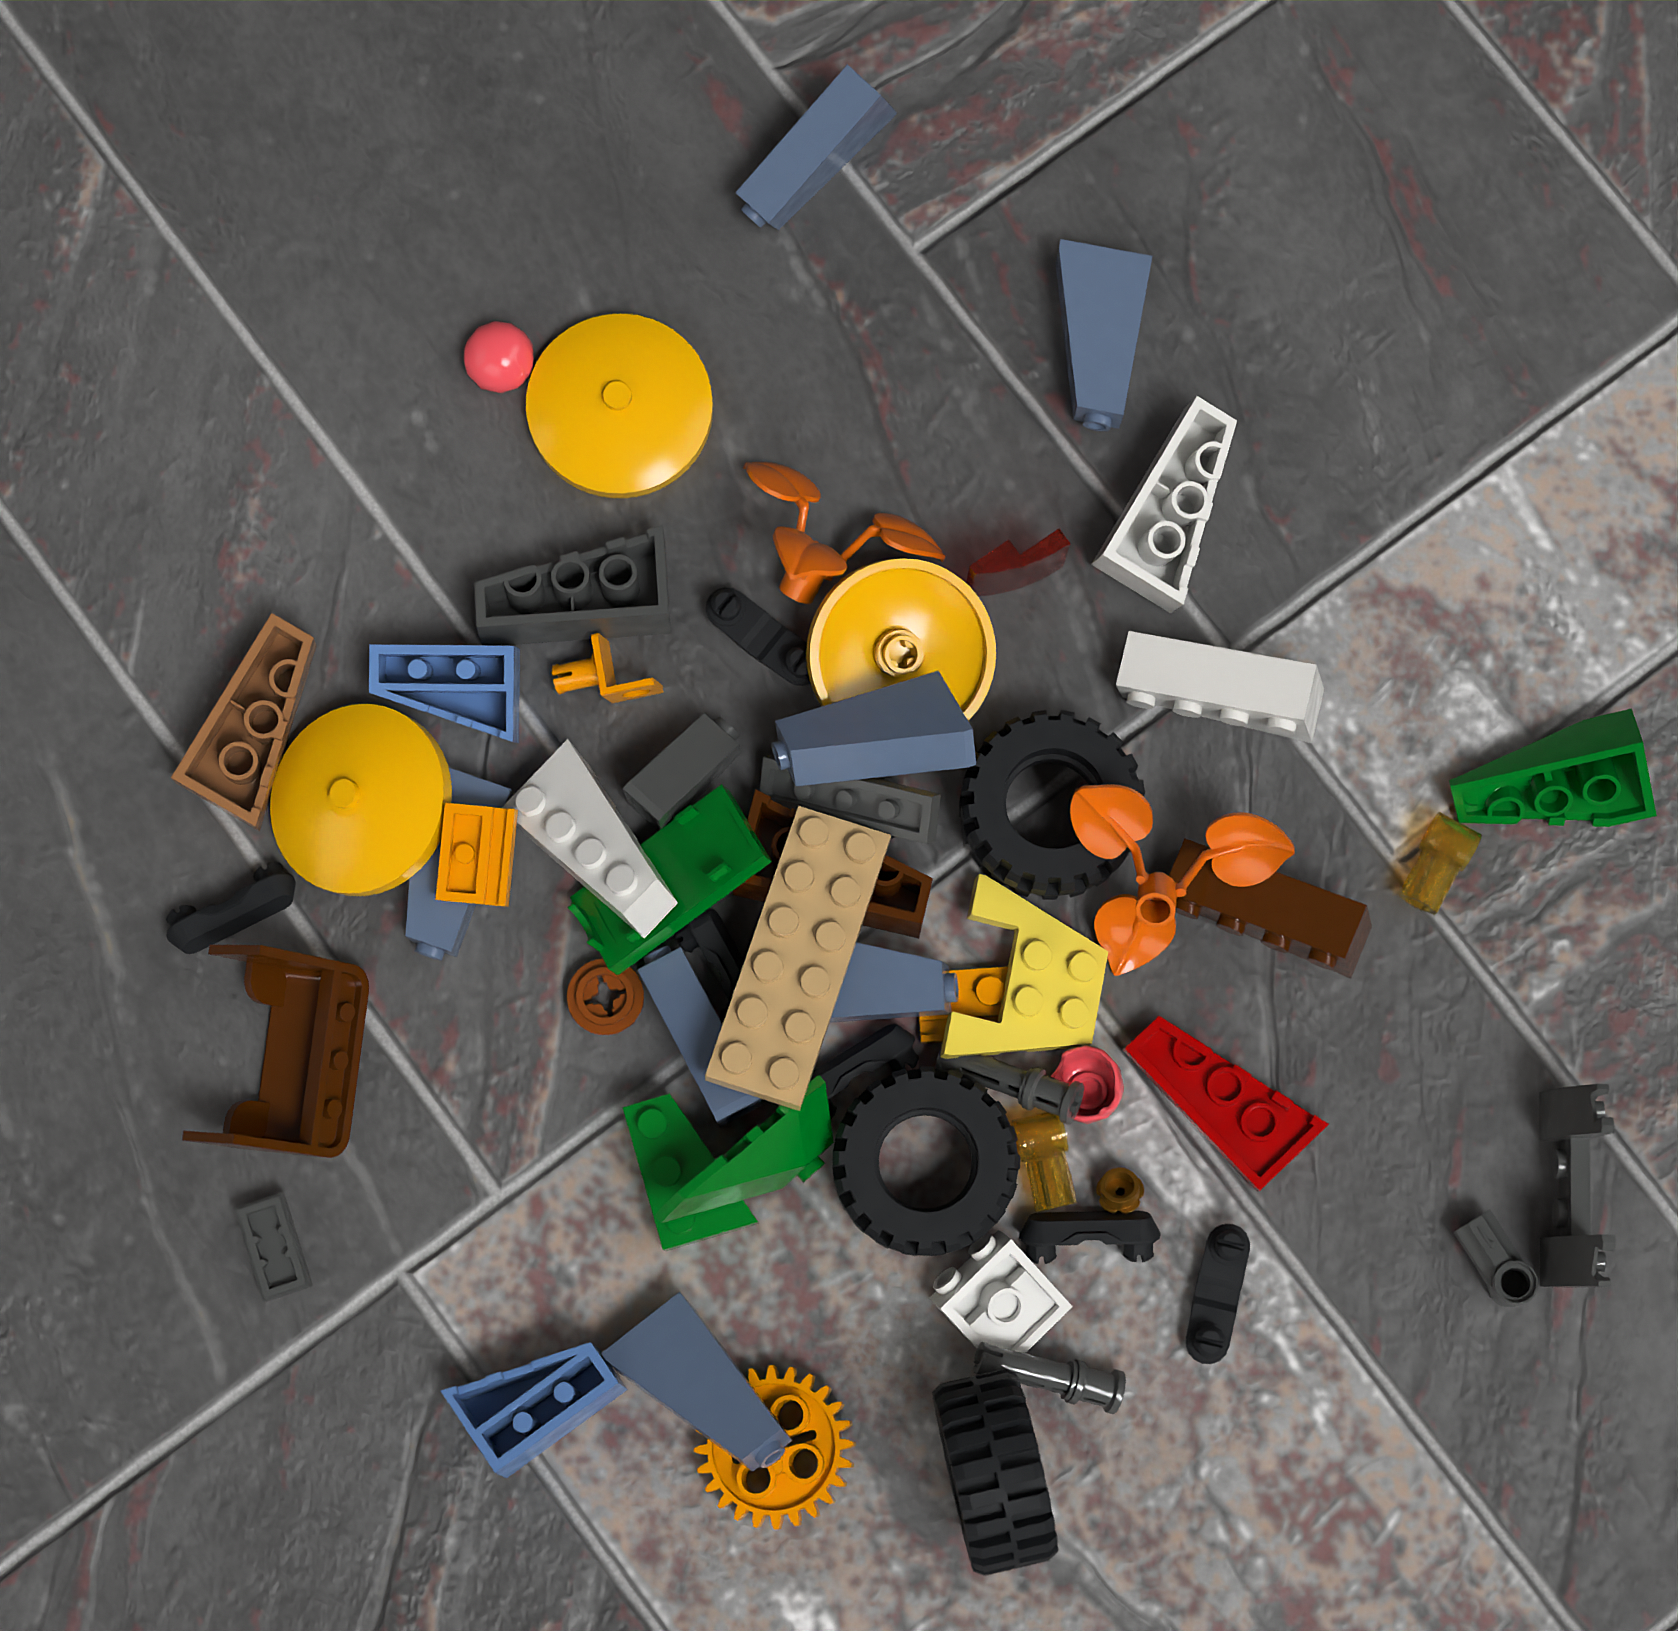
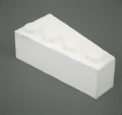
(1165, 518)
(1221, 685)
(585, 834)

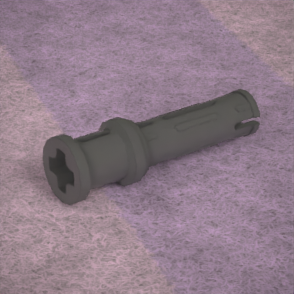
(1030, 1087)
(1070, 1380)

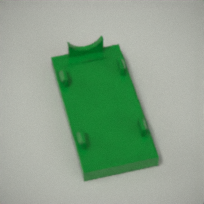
(700, 859)

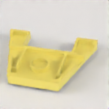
(1048, 985)

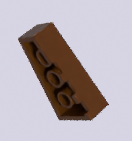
(1278, 912)

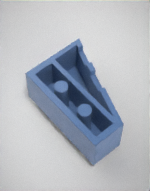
(455, 682)
(535, 1405)

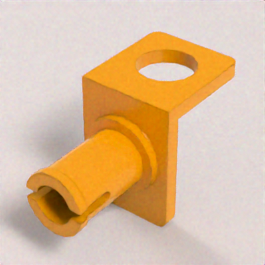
(600, 672)

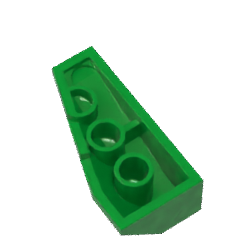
(1577, 773)
(763, 1159)

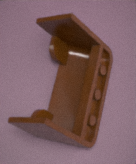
(307, 1057)

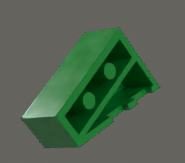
(668, 1159)

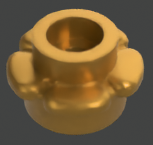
(1118, 1179)

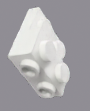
(999, 1296)

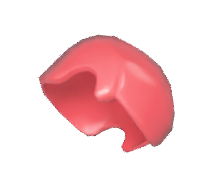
(498, 357)
(1100, 1078)

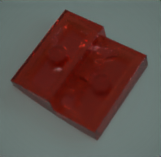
(1008, 570)

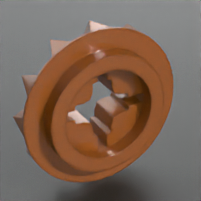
(594, 1017)

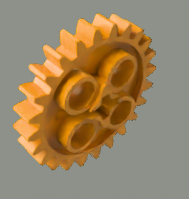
(787, 1490)

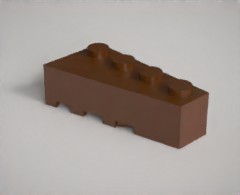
(899, 893)

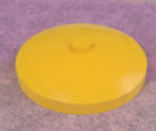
(619, 405)
(900, 624)
(360, 800)

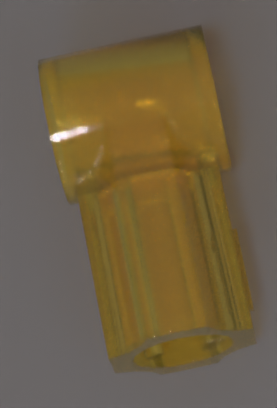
(1444, 852)
(1043, 1150)

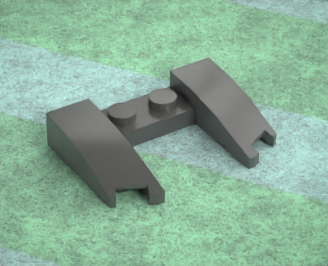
(1573, 1119)

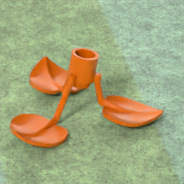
(808, 560)
(1139, 928)

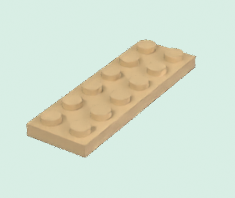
(798, 958)

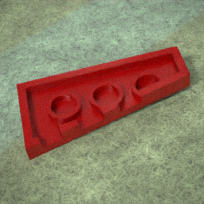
(1235, 1112)

